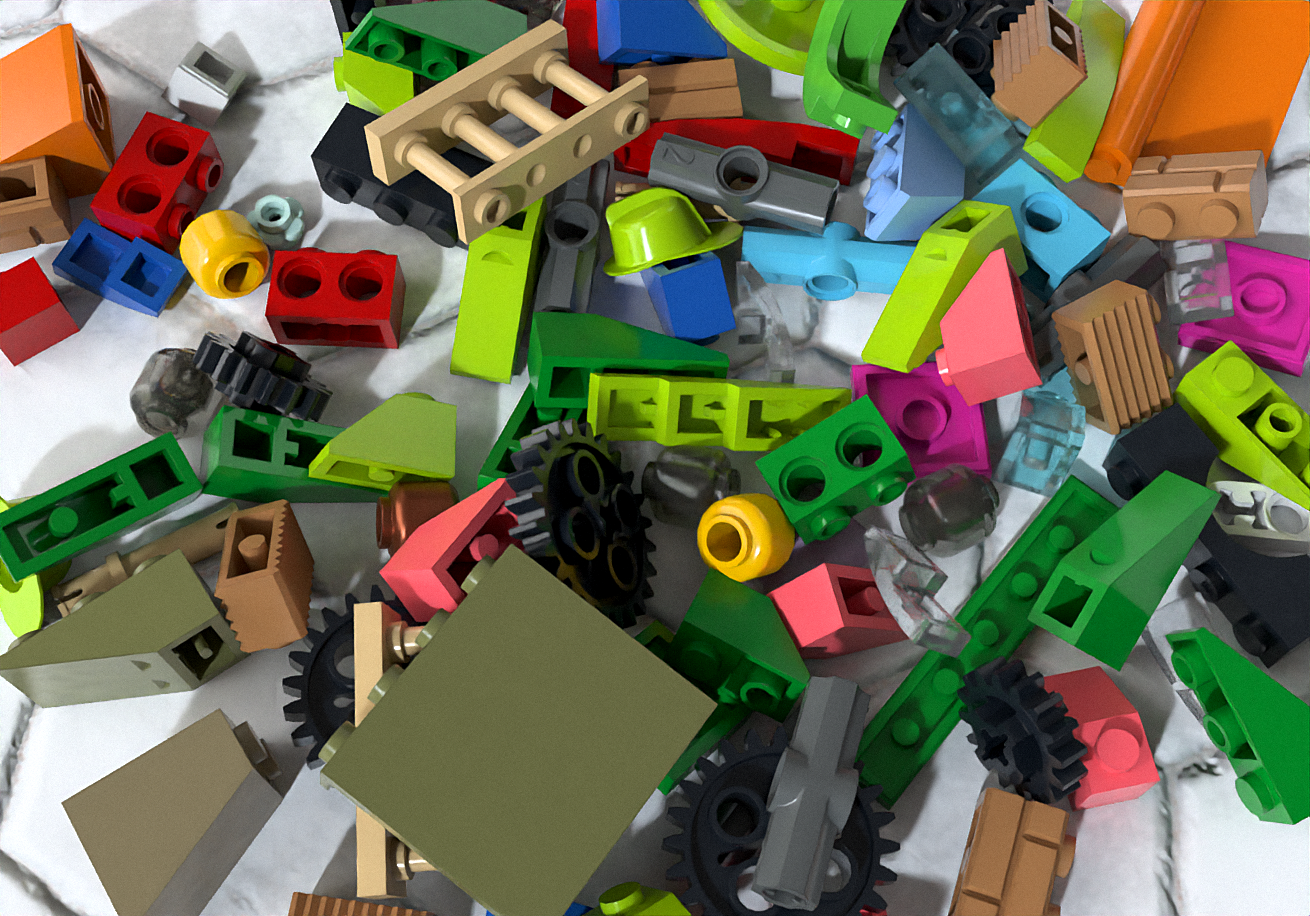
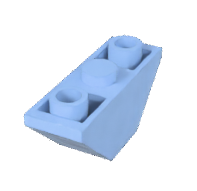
(911, 180)

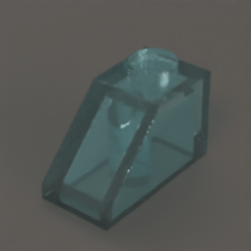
(959, 113)
(1040, 442)

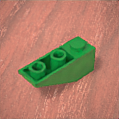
(436, 35)
(1122, 570)
(1252, 722)

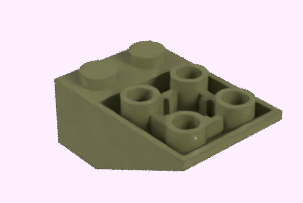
(131, 642)

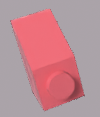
(989, 336)
(444, 551)
(835, 612)
(1115, 739)

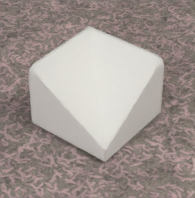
(204, 84)

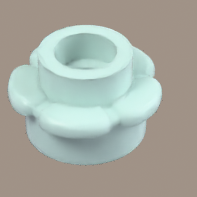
(281, 233)

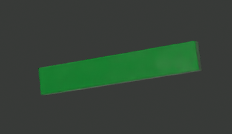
(926, 703)

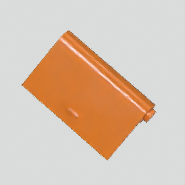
(1202, 81)

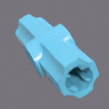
(826, 264)

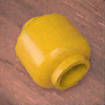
(224, 254)
(745, 536)

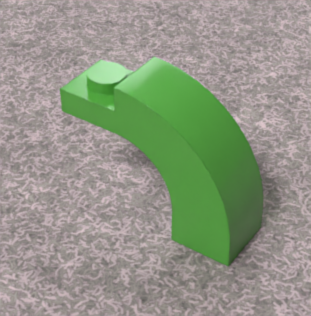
(846, 63)

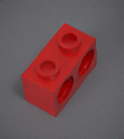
(160, 169)
(334, 312)

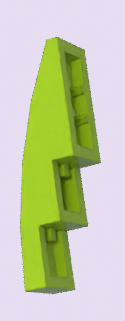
(1071, 130)
(707, 410)

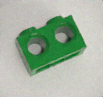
(827, 457)

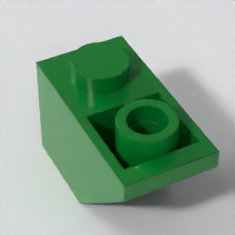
(739, 647)

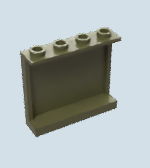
(516, 739)

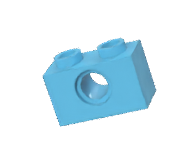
(1072, 234)

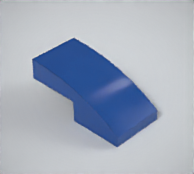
(119, 270)

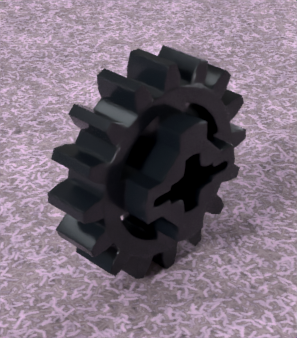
(262, 376)
(1022, 731)

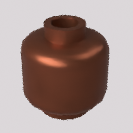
(408, 507)

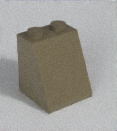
(177, 817)

